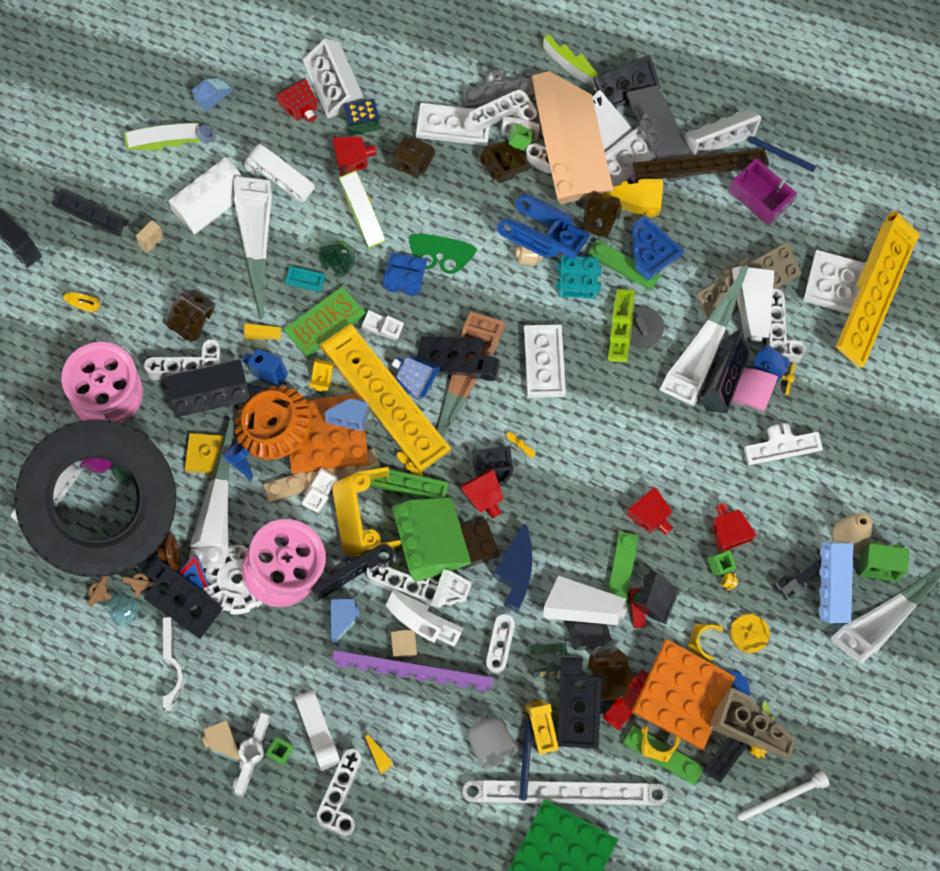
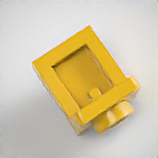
(321, 375)

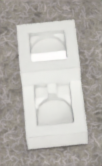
(509, 122)
(382, 326)
(319, 489)

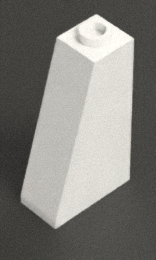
(755, 302)
(583, 603)

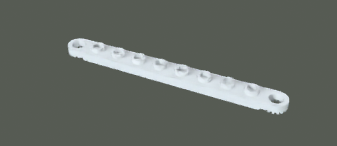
(567, 793)

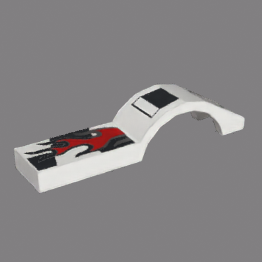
(168, 655)

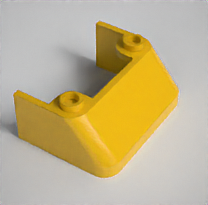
(353, 538)

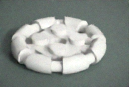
(227, 587)

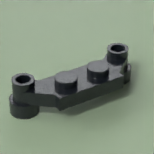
(786, 588)

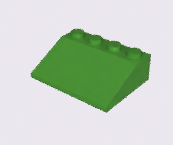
(431, 537)

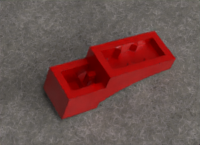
(622, 708)

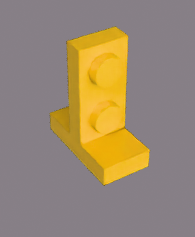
(542, 726)

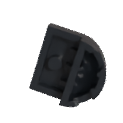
(496, 458)

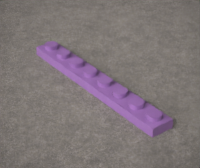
(404, 669)

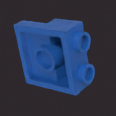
(404, 274)

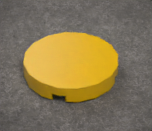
(749, 633)

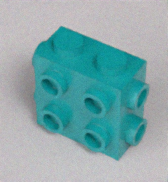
(579, 277)

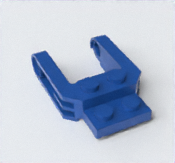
(561, 236)

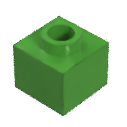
(520, 137)
(721, 563)
(279, 744)

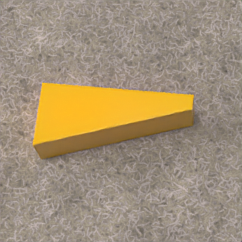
(261, 332)
(381, 759)

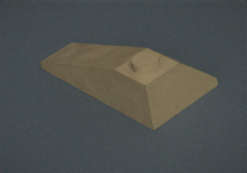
(744, 721)

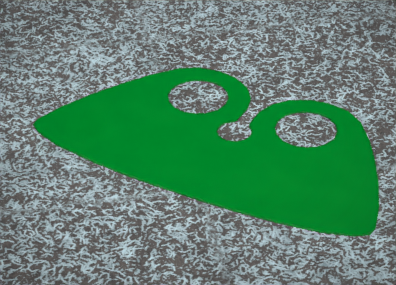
(450, 248)

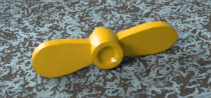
(790, 378)
(520, 444)
(409, 465)

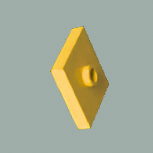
(202, 452)

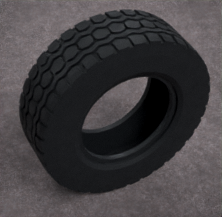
(113, 443)

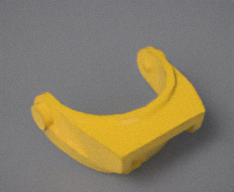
(74, 300)
(694, 644)
(650, 752)

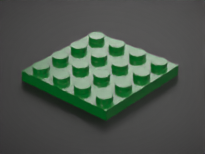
(563, 843)

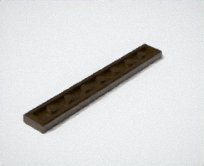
(697, 164)

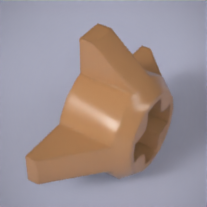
(138, 585)
(99, 592)

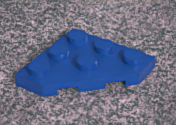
(652, 248)

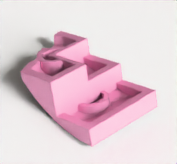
(754, 388)

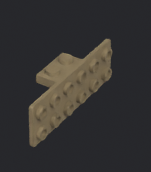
(778, 259)

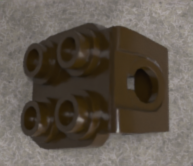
(413, 157)
(603, 208)
(190, 314)
(614, 670)

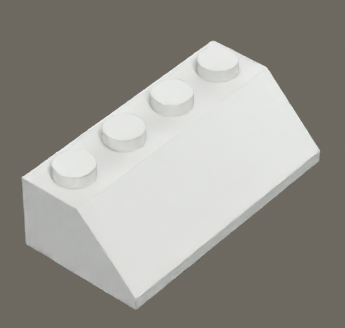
(332, 77)
(722, 133)
(206, 196)

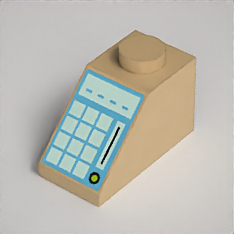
(221, 741)

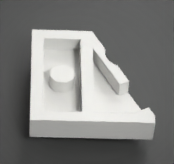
(450, 589)

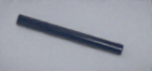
(783, 154)
(525, 761)

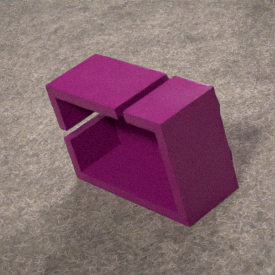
(760, 192)

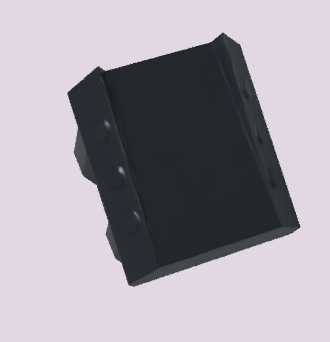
(656, 597)
(587, 635)

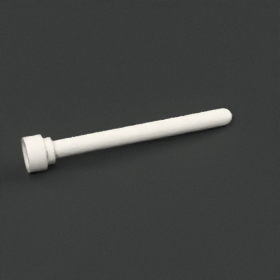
(819, 781)

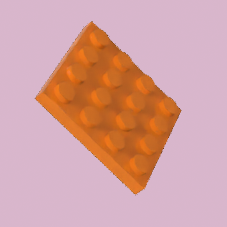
(329, 444)
(682, 694)

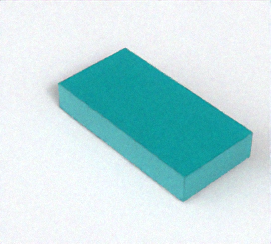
(305, 279)

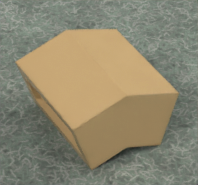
(404, 644)

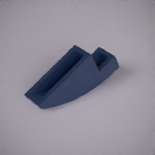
(516, 569)

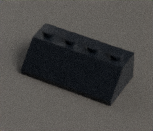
(726, 374)
(207, 388)

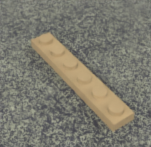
(300, 482)

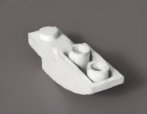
(417, 618)

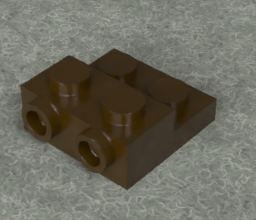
(504, 161)
(479, 543)

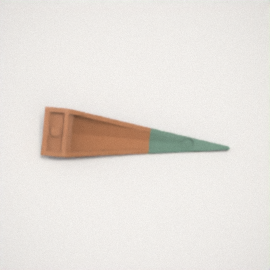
(460, 386)

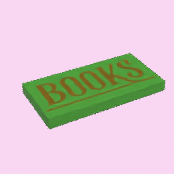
(324, 321)

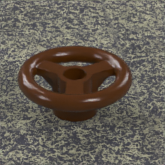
(170, 551)

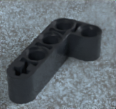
(18, 241)

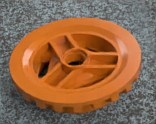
(294, 419)

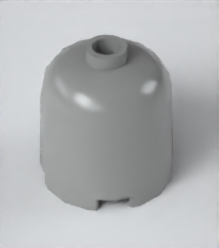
(491, 741)

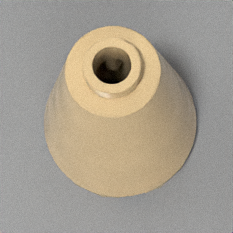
(855, 530)

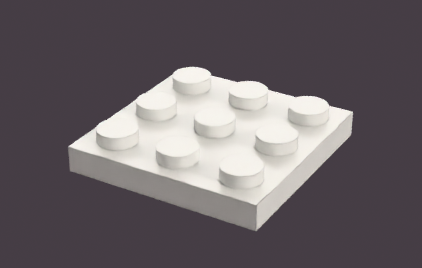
(833, 281)

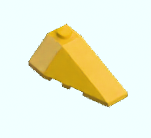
(639, 198)

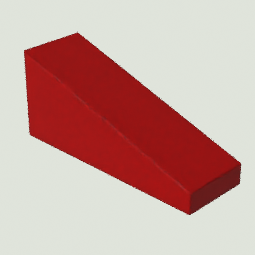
(637, 615)

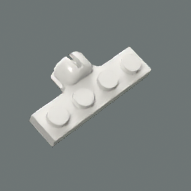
(782, 445)
(250, 754)

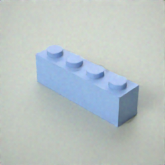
(836, 582)

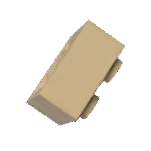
(149, 236)

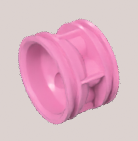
(97, 356)
(257, 574)

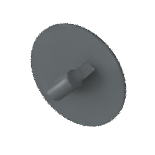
(646, 327)

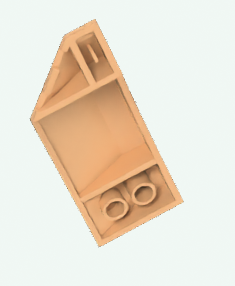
(571, 138)

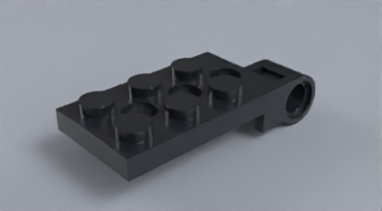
(628, 73)
(479, 368)
(353, 568)
(161, 573)
(569, 674)

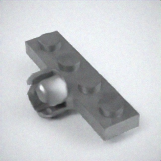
(496, 88)

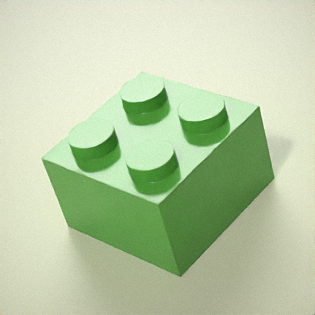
(884, 562)

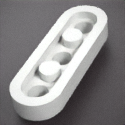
(500, 635)

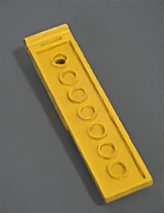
(877, 287)
(385, 397)

